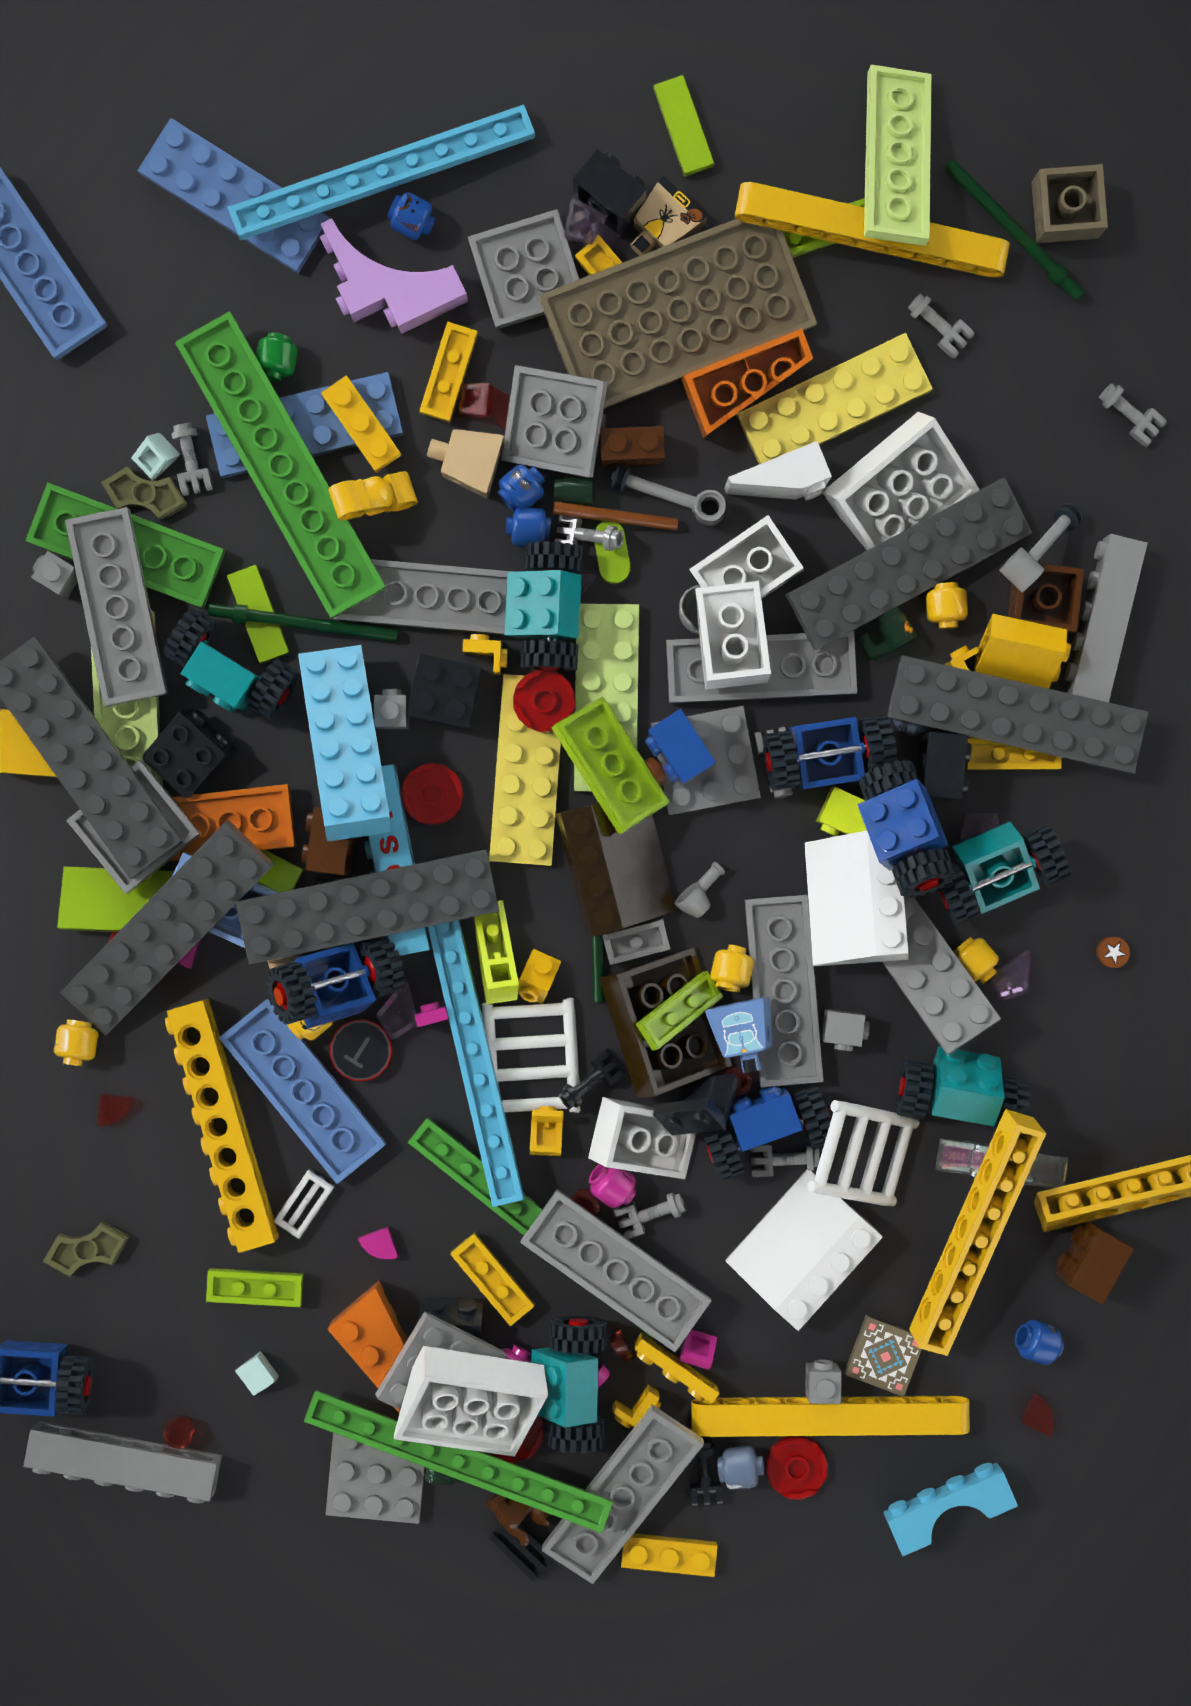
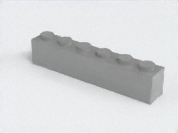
(1105, 617)
(122, 1461)

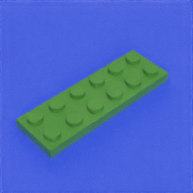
(169, 559)

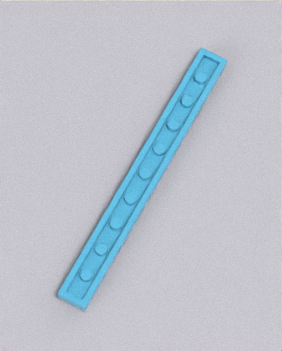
(381, 172)
(476, 1063)

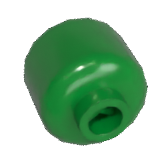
(277, 356)

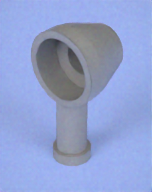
(694, 899)

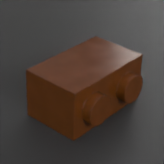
(632, 446)

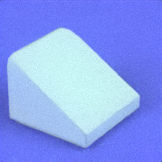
(155, 455)
(257, 1373)

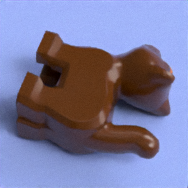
(512, 1513)

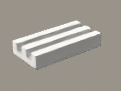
(319, 1181)

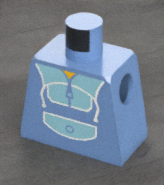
(743, 1030)

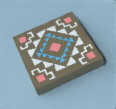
(883, 1356)

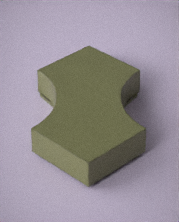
(158, 496)
(99, 1246)

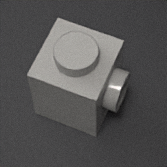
(55, 574)
(391, 710)
(844, 1029)
(823, 1382)

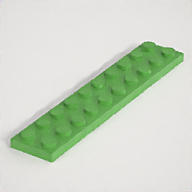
(280, 464)

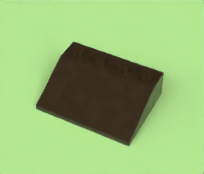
(614, 875)
(635, 994)

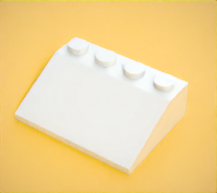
(906, 470)
(853, 903)
(803, 1250)
(470, 1401)

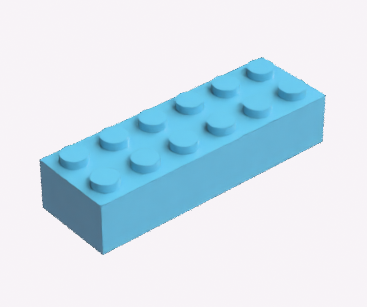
(344, 743)

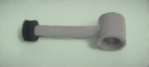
(621, 478)
(1023, 567)

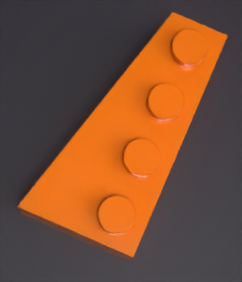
(739, 380)
(370, 1333)

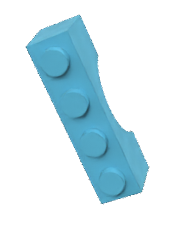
(914, 1520)

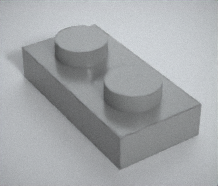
(636, 941)

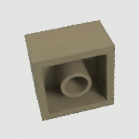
(1069, 203)

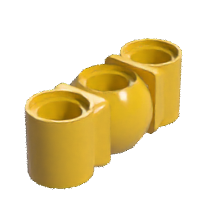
(372, 495)

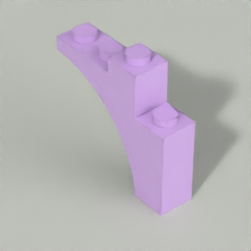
(371, 286)

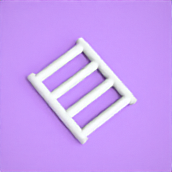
(568, 1039)
(863, 1115)

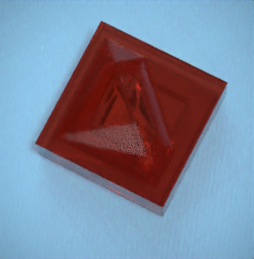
(476, 400)

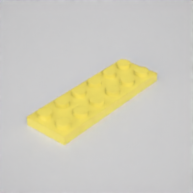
(836, 400)
(523, 788)

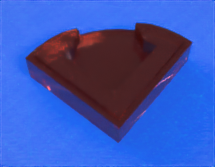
(500, 407)
(113, 1108)
(622, 1347)
(1038, 1415)

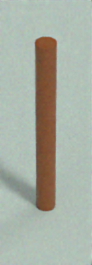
(615, 516)

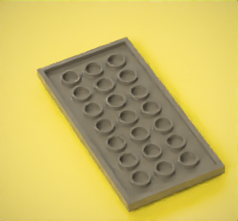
(678, 309)

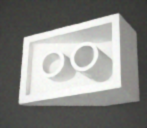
(784, 477)
(750, 557)
(732, 635)
(636, 1141)

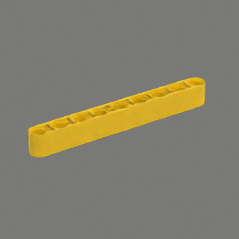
(845, 225)
(851, 1418)

